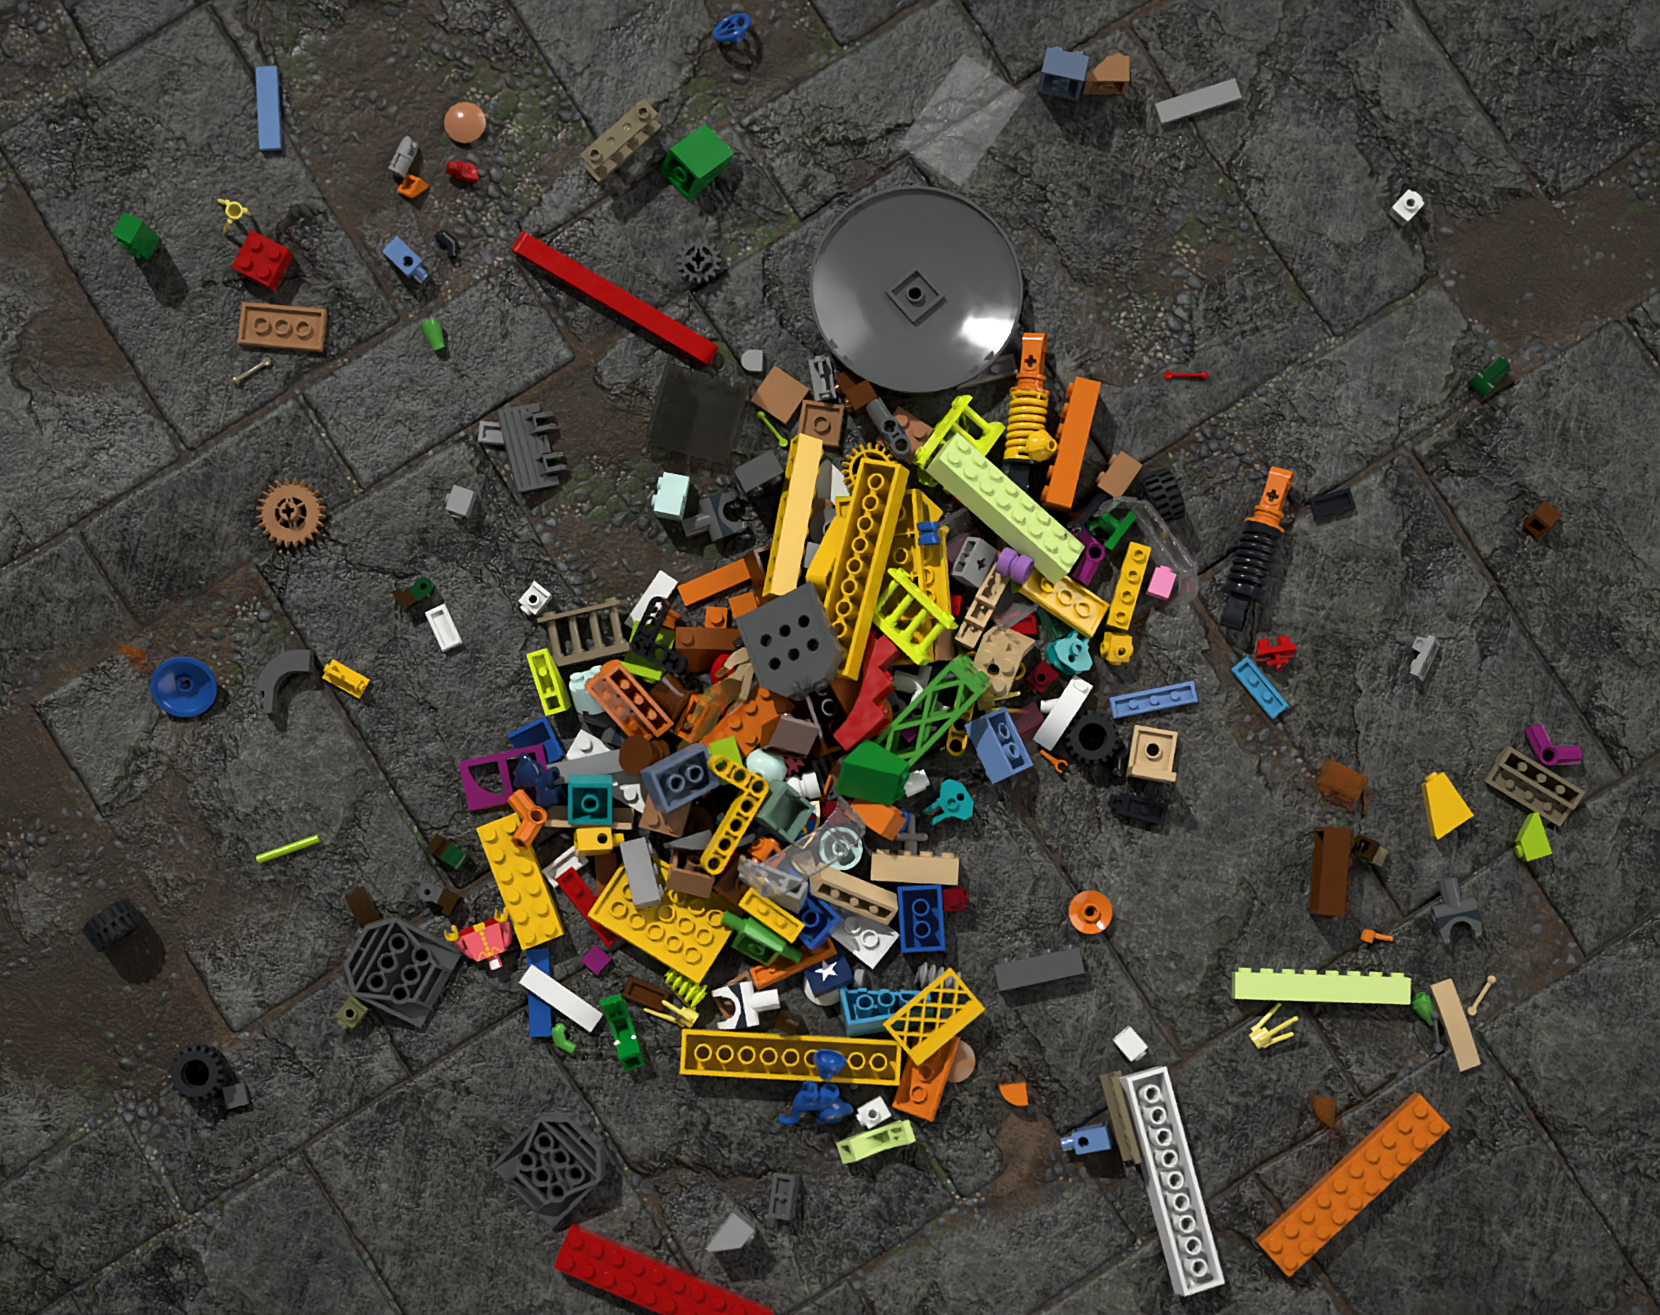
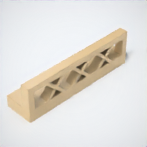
(621, 819)

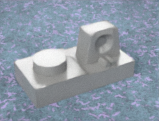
(1427, 648)

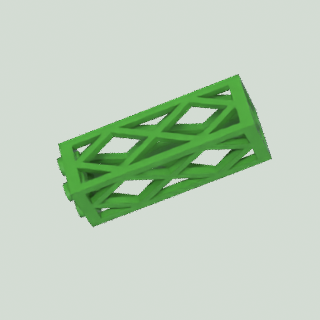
(966, 677)

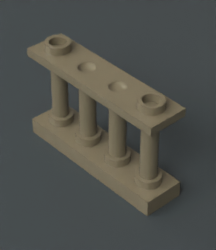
(621, 141)
(599, 650)

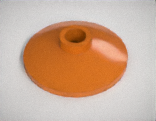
(1101, 916)

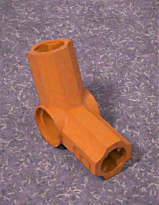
(526, 811)

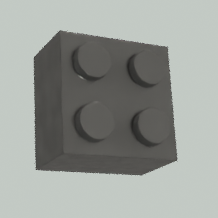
(759, 474)

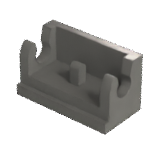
(784, 1195)

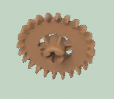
(289, 492)

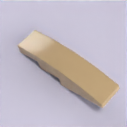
(981, 609)
(1455, 1024)

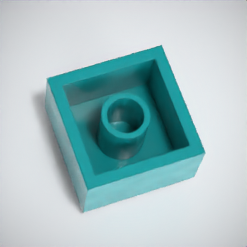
(590, 799)

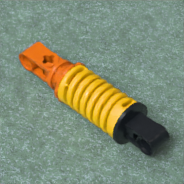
(1026, 411)

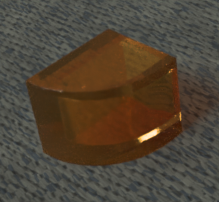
(1323, 1108)

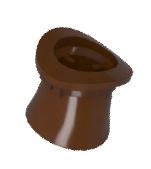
(671, 696)
(640, 753)

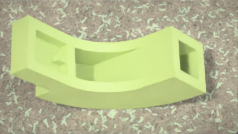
(875, 1140)

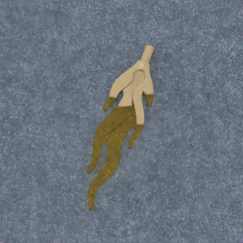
(721, 694)

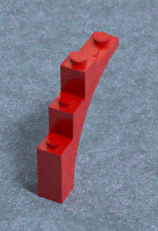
(868, 713)

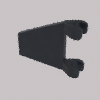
(1081, 513)

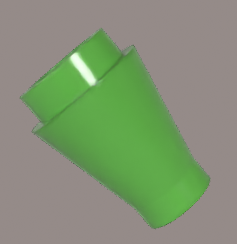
(433, 333)
(1423, 1006)

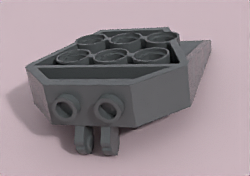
(772, 620)
(375, 943)
(582, 1149)

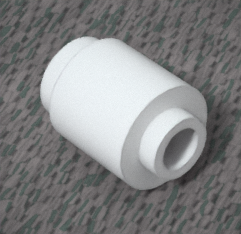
(916, 783)

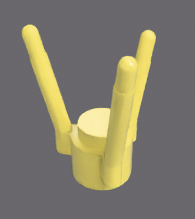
(233, 212)
(987, 700)
(686, 1015)
(1262, 1037)

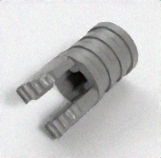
(403, 157)

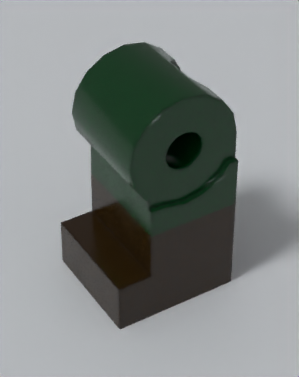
(415, 594)
(447, 852)

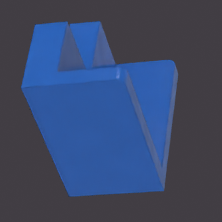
(538, 733)

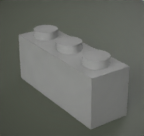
(641, 873)

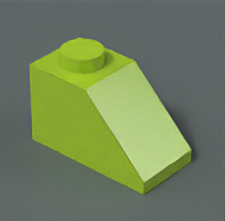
(1532, 839)

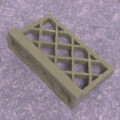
(1120, 1116)

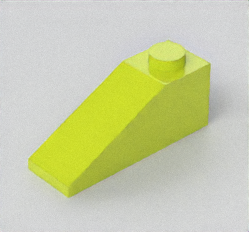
(548, 682)

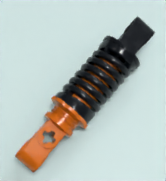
(1255, 551)

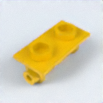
(345, 678)

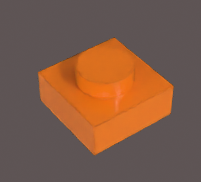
(716, 617)

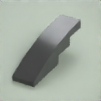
(700, 841)

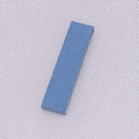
(268, 108)
(1153, 700)

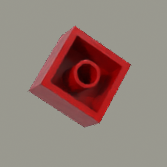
(262, 260)

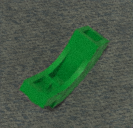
(623, 1032)

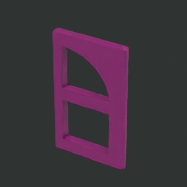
(481, 799)

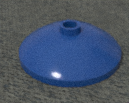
(180, 697)

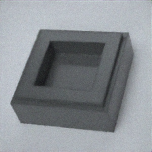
(235, 1095)

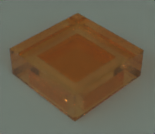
(128, 650)

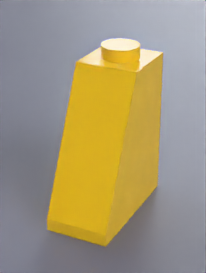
(1443, 805)

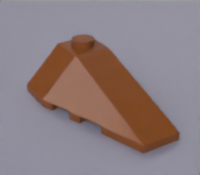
(704, 645)

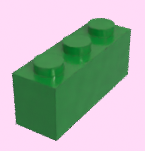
(135, 236)

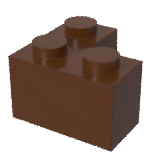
(855, 391)

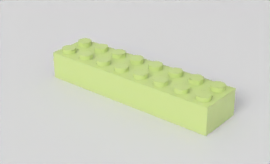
(1005, 508)

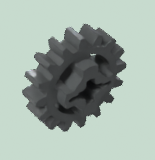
(707, 261)

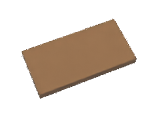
(282, 327)

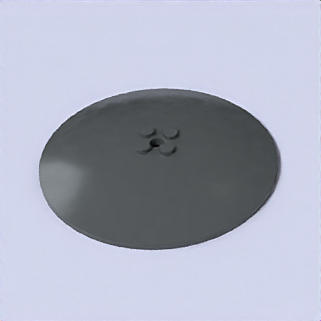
(926, 244)

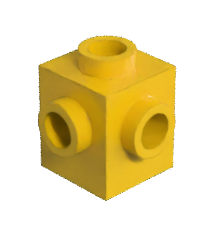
(1116, 647)

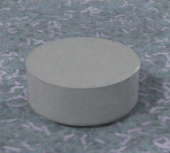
(859, 977)

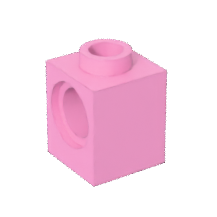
(1161, 583)

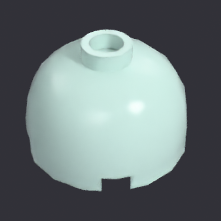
(766, 765)

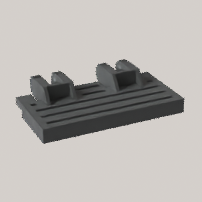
(526, 448)

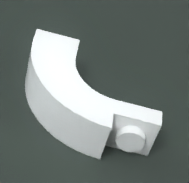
(1062, 712)

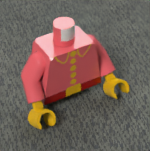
(484, 939)

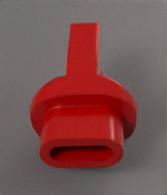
(462, 171)

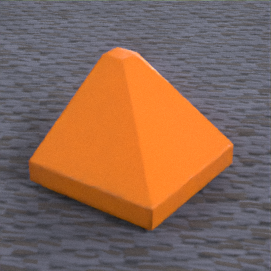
(412, 186)

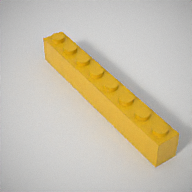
(793, 516)

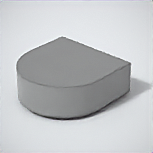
(752, 360)

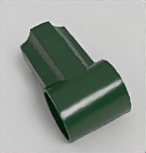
(1486, 379)

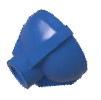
(828, 1063)

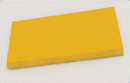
(1066, 601)

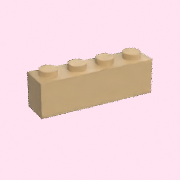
(914, 868)
(854, 894)

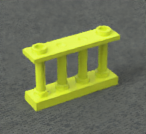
(990, 431)
(903, 637)

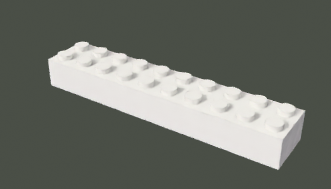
(1171, 1181)

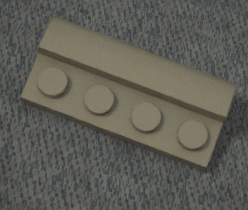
(1534, 785)

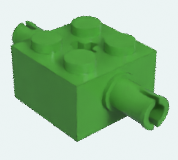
(759, 940)

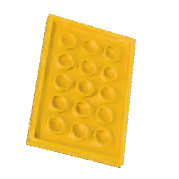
(677, 932)

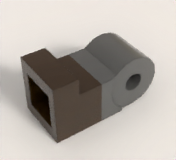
(434, 893)

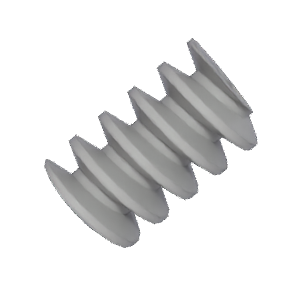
(927, 976)

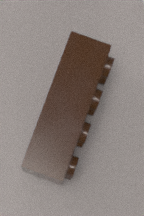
(1330, 871)

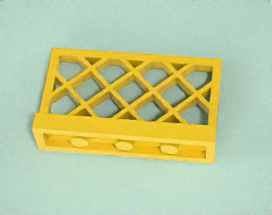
(947, 1028)

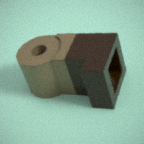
(1371, 851)

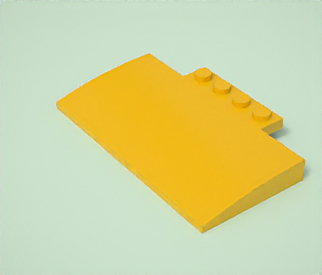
(924, 564)

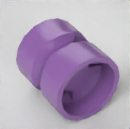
(1012, 564)

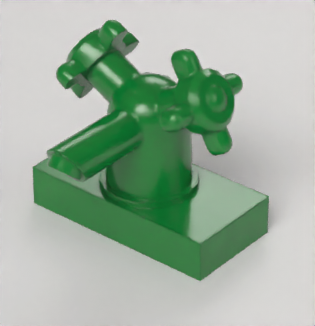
(1110, 526)

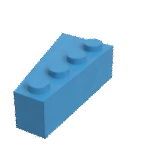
(868, 1010)

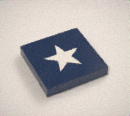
(829, 974)

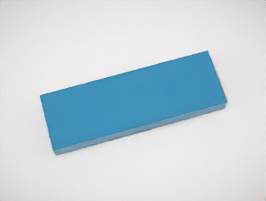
(1259, 688)

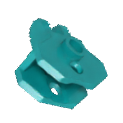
(1071, 653)
(949, 803)

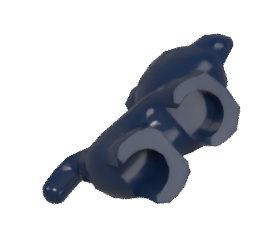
(530, 775)

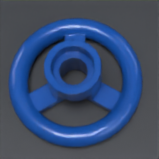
(733, 31)

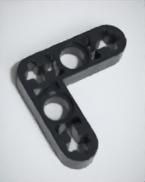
(650, 638)

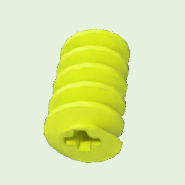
(686, 986)

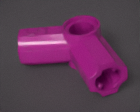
(1087, 565)
(1559, 755)

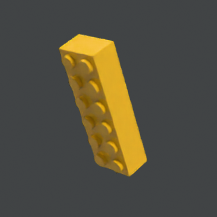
(520, 883)

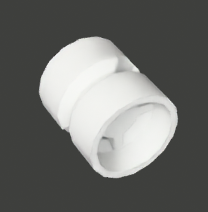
(805, 785)

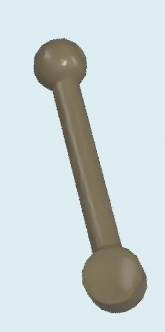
(265, 362)

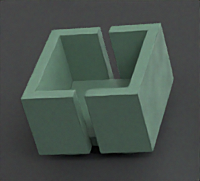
(782, 813)

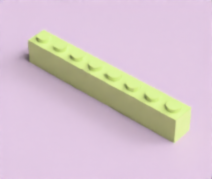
(1320, 987)

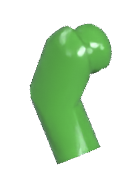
(560, 1040)

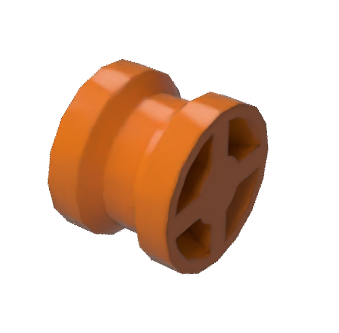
(670, 619)

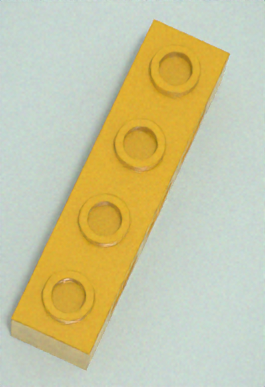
(1128, 587)

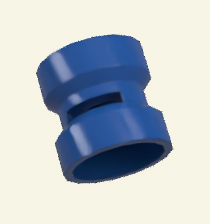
(928, 538)

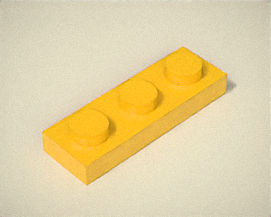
(771, 915)

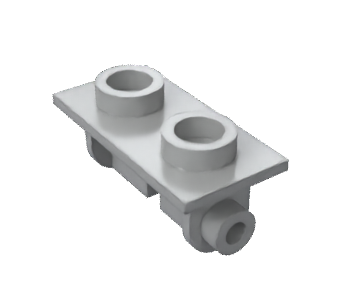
(822, 378)

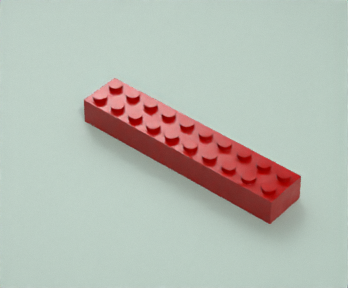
(647, 1279)

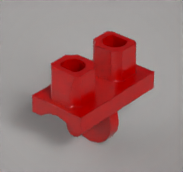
(1275, 655)

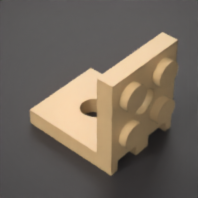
(1006, 652)
(1152, 767)

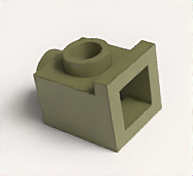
(360, 1009)

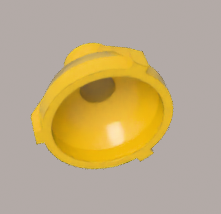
(1040, 445)

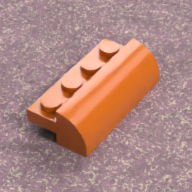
(627, 701)

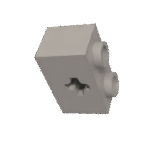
(973, 562)

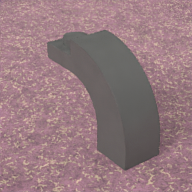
(277, 670)

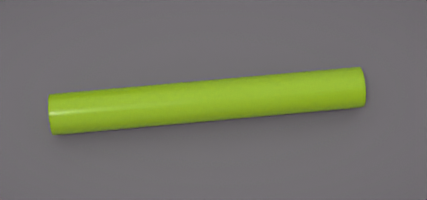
(288, 849)

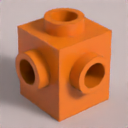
(763, 849)

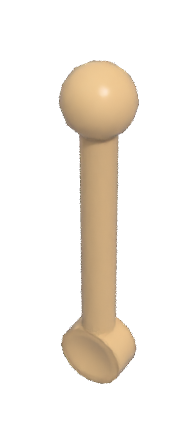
(1472, 1009)

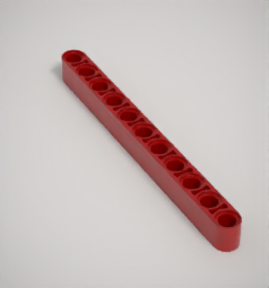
(614, 298)

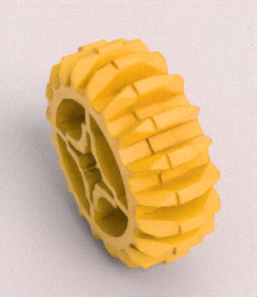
(862, 454)

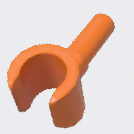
(1053, 760)
(1369, 935)

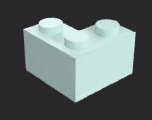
(671, 496)

